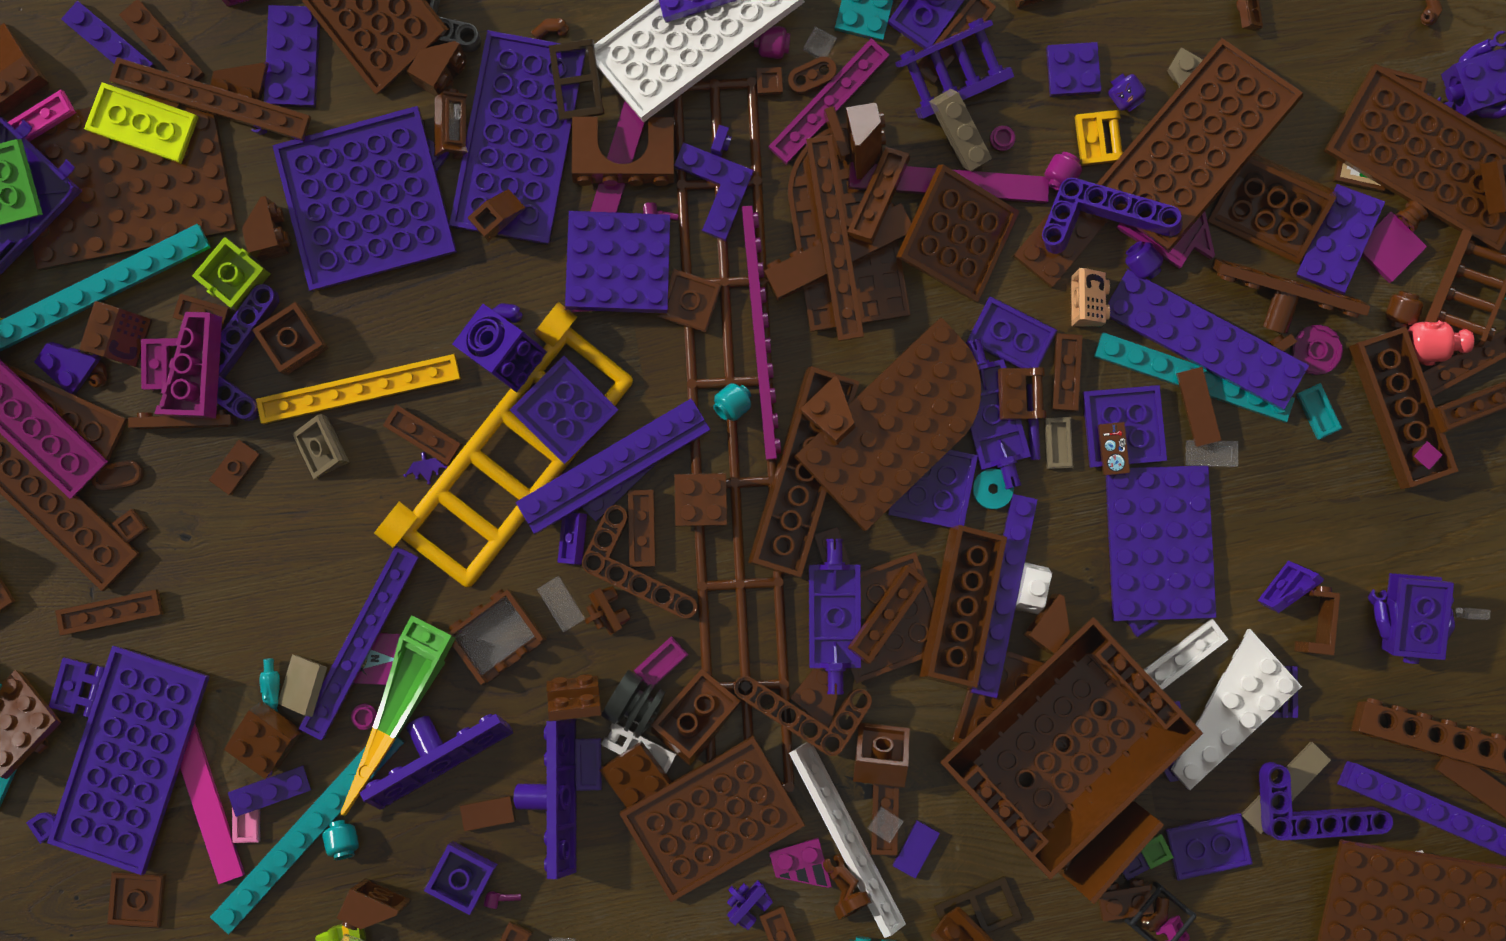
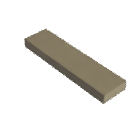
(1302, 772)

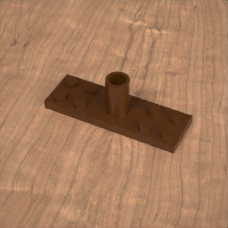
(1288, 294)

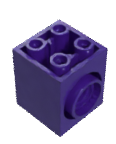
(499, 347)

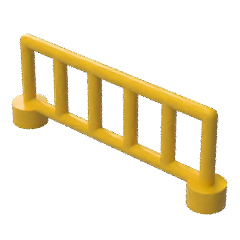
(404, 523)

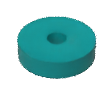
(982, 494)

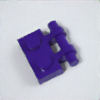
(70, 686)

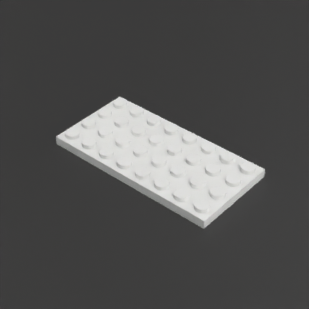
(660, 60)

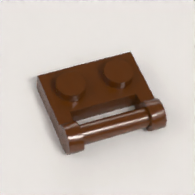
(1013, 393)

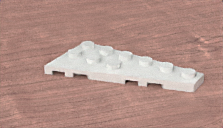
(1240, 703)

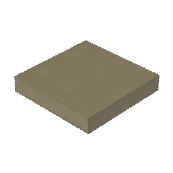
(302, 685)

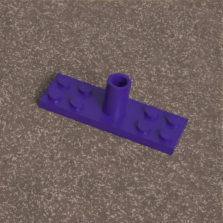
(434, 757)
(556, 797)

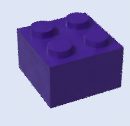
(460, 877)

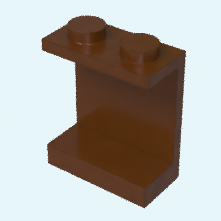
(1326, 623)

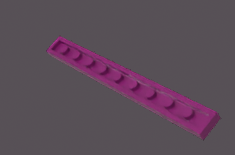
(762, 344)

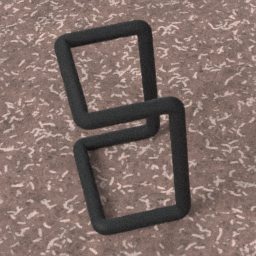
(1132, 923)

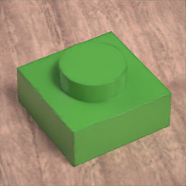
(1156, 852)

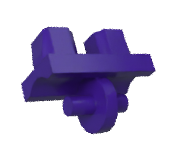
(740, 912)

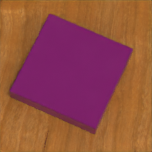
(1392, 247)

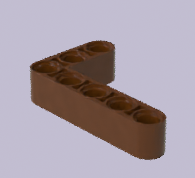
(630, 574)
(802, 718)

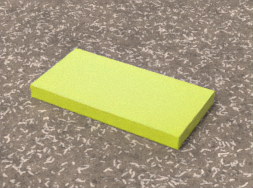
(141, 122)

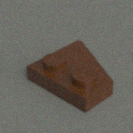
(830, 411)

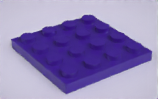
(617, 262)

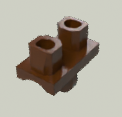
(602, 613)

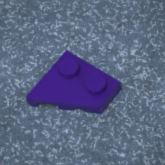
(66, 365)
(1289, 586)

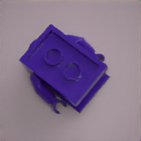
(1479, 80)
(1415, 616)

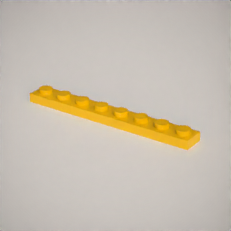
(358, 389)

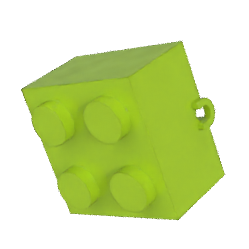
(230, 274)

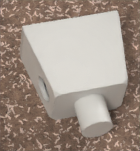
(1033, 588)

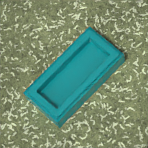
(1319, 411)

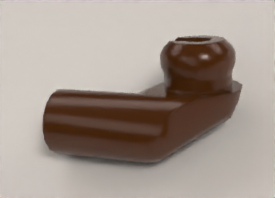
(550, 25)
(1159, 917)

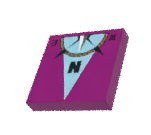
(379, 661)

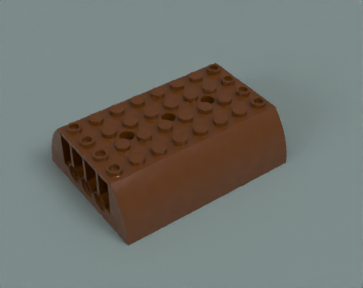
(1107, 757)

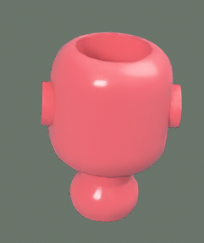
(1438, 341)

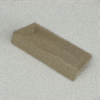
(1058, 443)

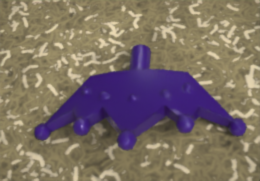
(425, 467)

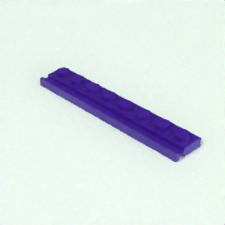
(613, 466)

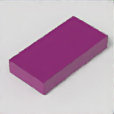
(661, 662)

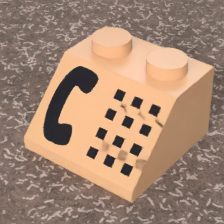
(1089, 298)

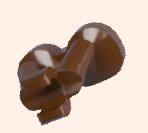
(848, 902)

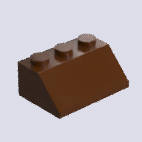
(370, 904)

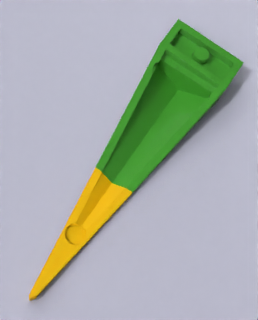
(413, 670)

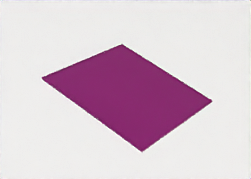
(1428, 455)

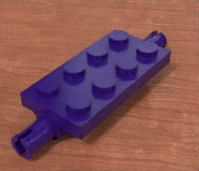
(995, 440)
(834, 615)

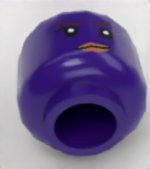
(1127, 92)

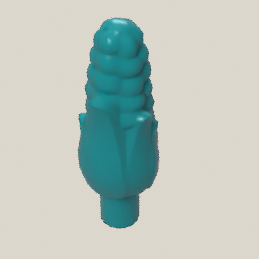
(269, 684)

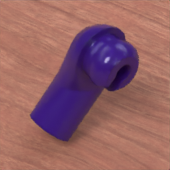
(509, 311)

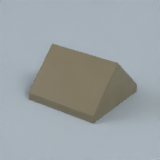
(320, 446)

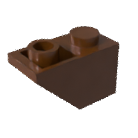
(496, 214)

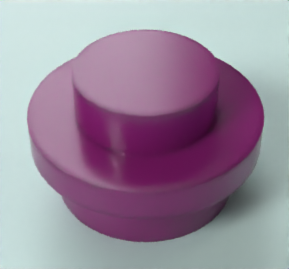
(1002, 138)
(363, 716)

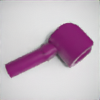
(651, 208)
(492, 899)

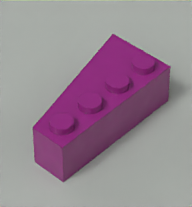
(194, 370)

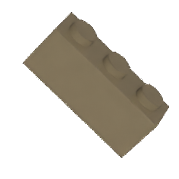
(960, 129)

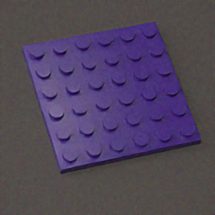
(364, 199)

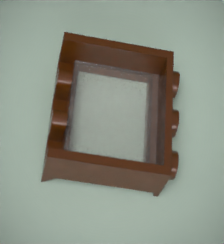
(495, 636)

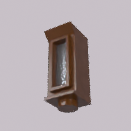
(450, 123)

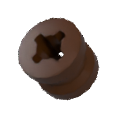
(1413, 215)

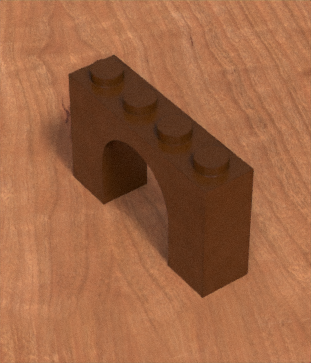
(653, 166)

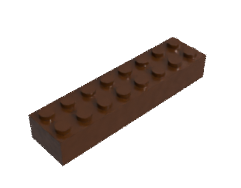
(794, 494)

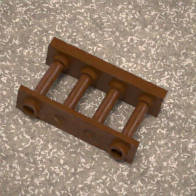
(1446, 291)

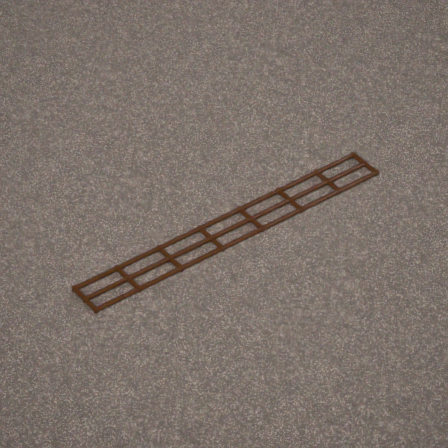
(739, 584)

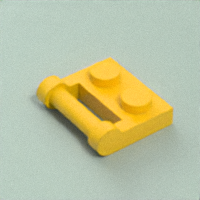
(1092, 140)

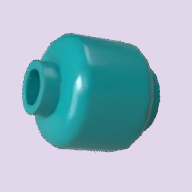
(732, 402)
(340, 840)

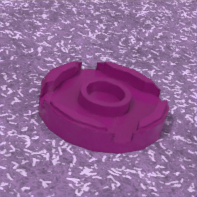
(1318, 348)

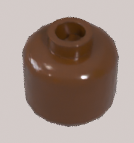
(1404, 309)

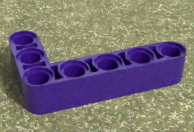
(1105, 209)
(234, 352)
(1314, 819)

